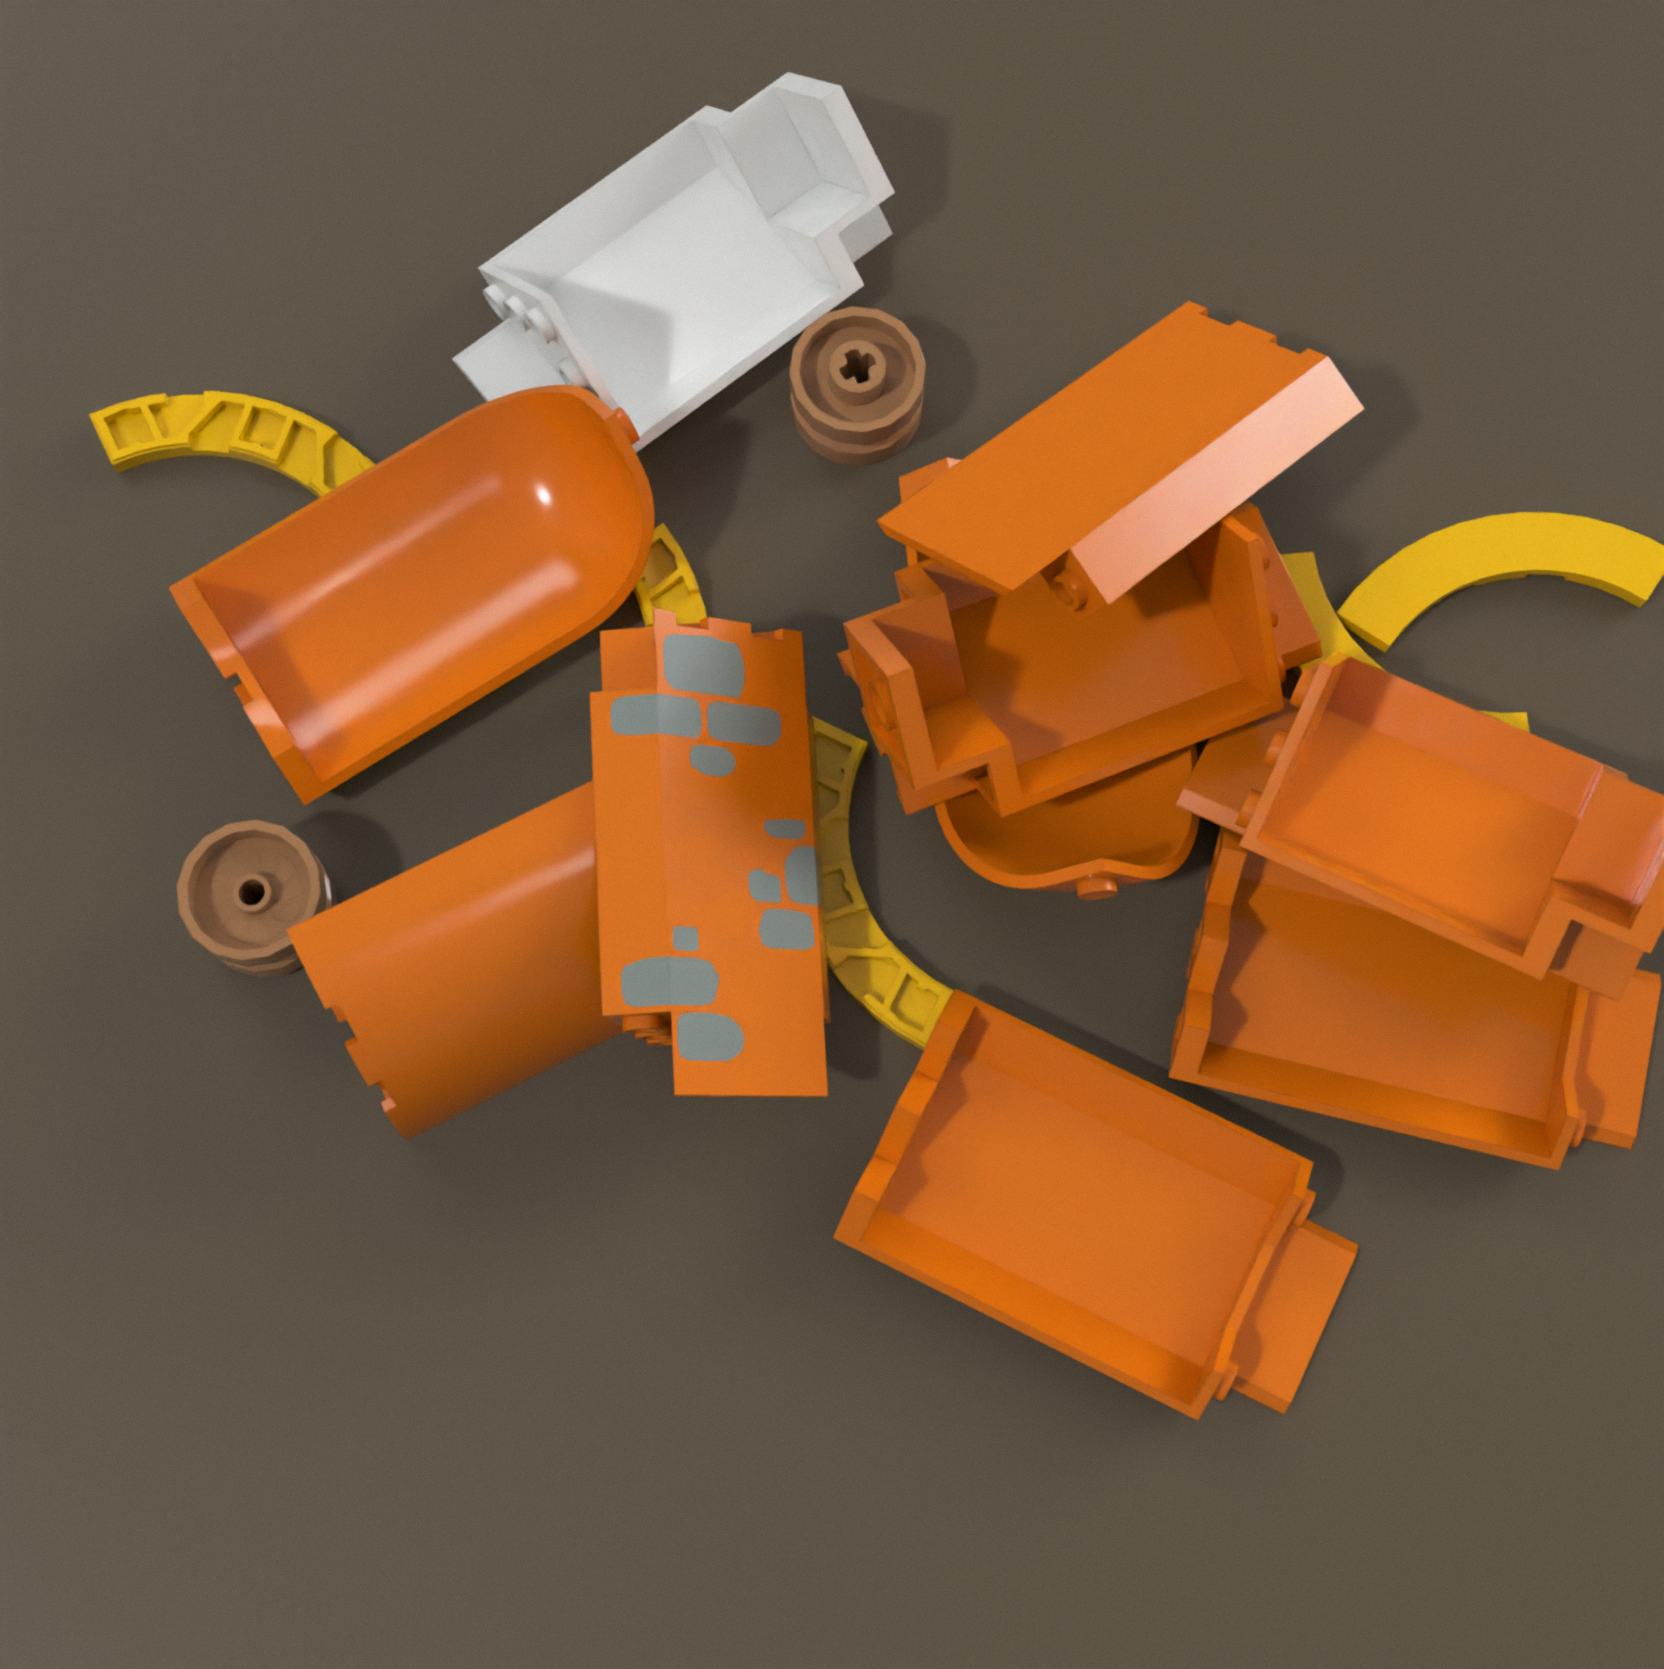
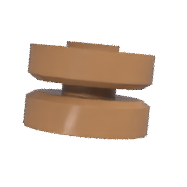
(857, 385)
(227, 877)

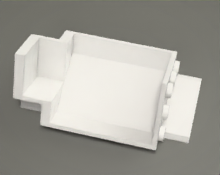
(689, 258)

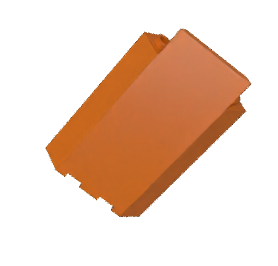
(1128, 461)
(1398, 1027)
(1099, 1215)

